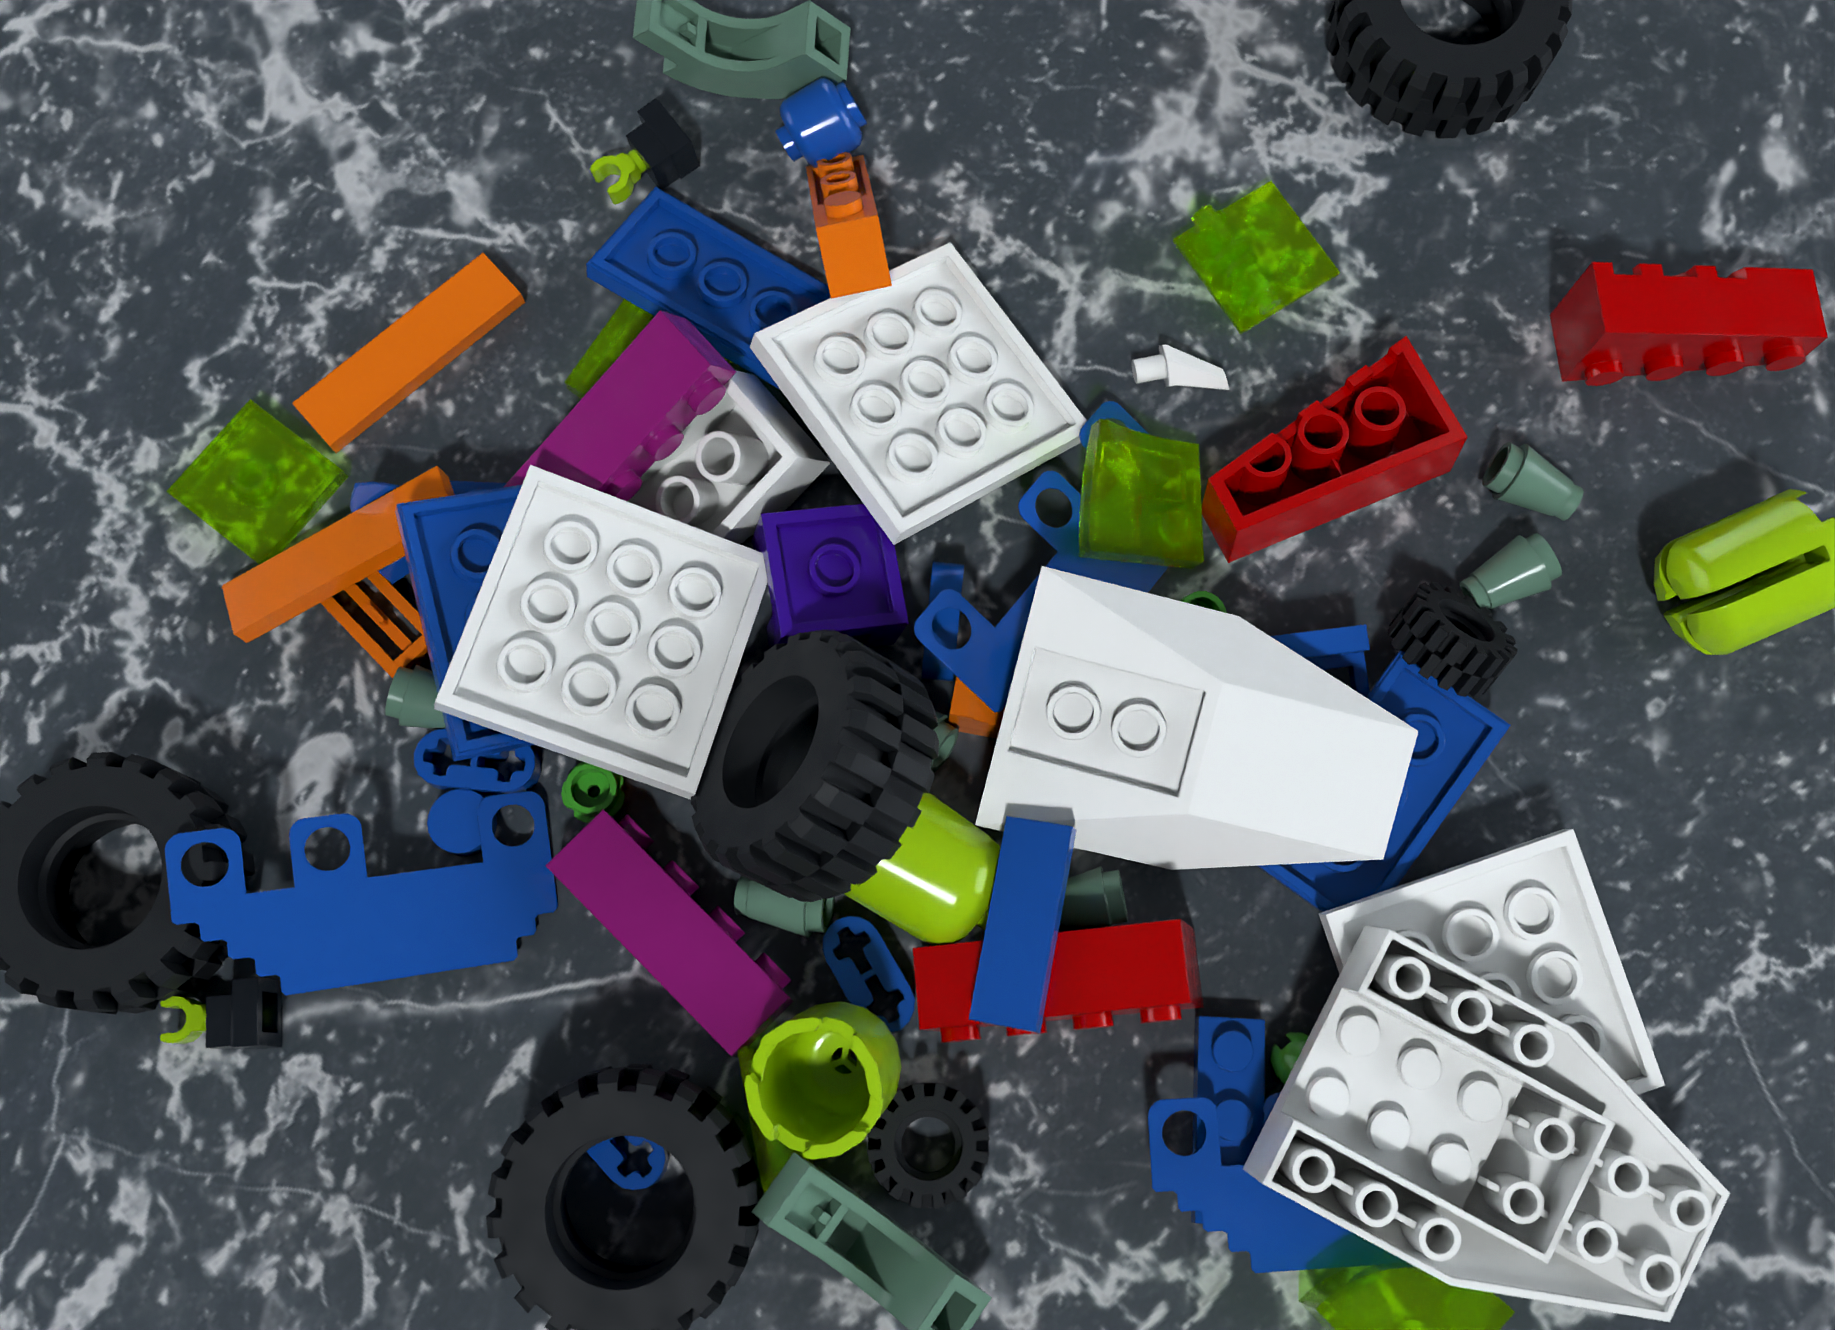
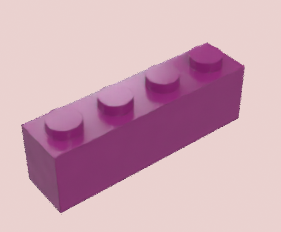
(636, 409)
(670, 933)

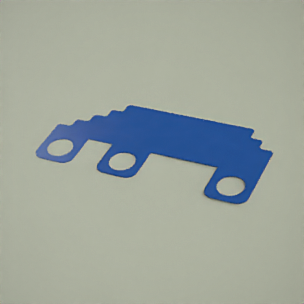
(992, 652)
(365, 929)
(1255, 1217)

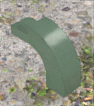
(744, 55)
(869, 1249)

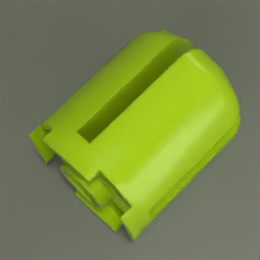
(1751, 574)

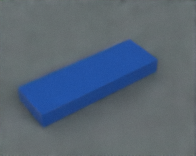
(1023, 924)

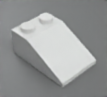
(734, 464)

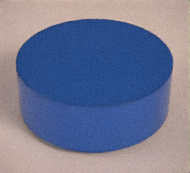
(454, 822)

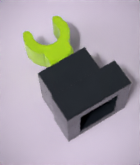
(656, 148)
(236, 1021)

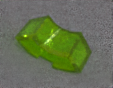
(1401, 1299)

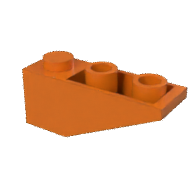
(847, 226)

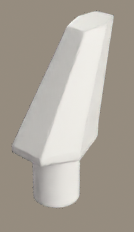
(1178, 370)

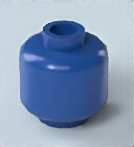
(820, 122)

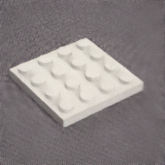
(920, 391)
(606, 633)
(1530, 929)

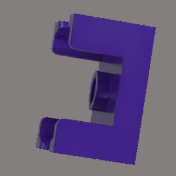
(831, 574)

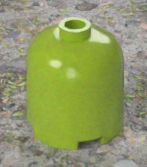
(937, 878)
(805, 1092)

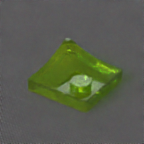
(1140, 499)

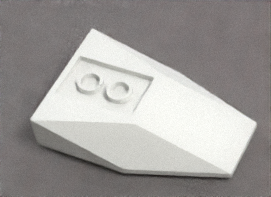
(1188, 737)
(1484, 1142)

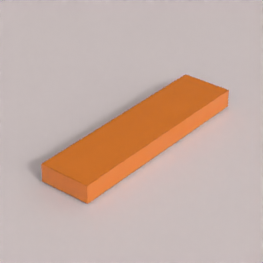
(409, 352)
(325, 561)

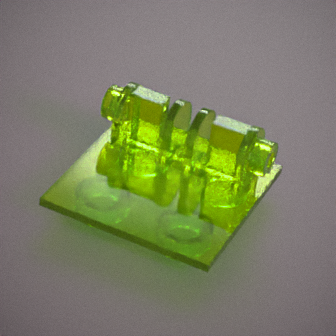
(1254, 256)

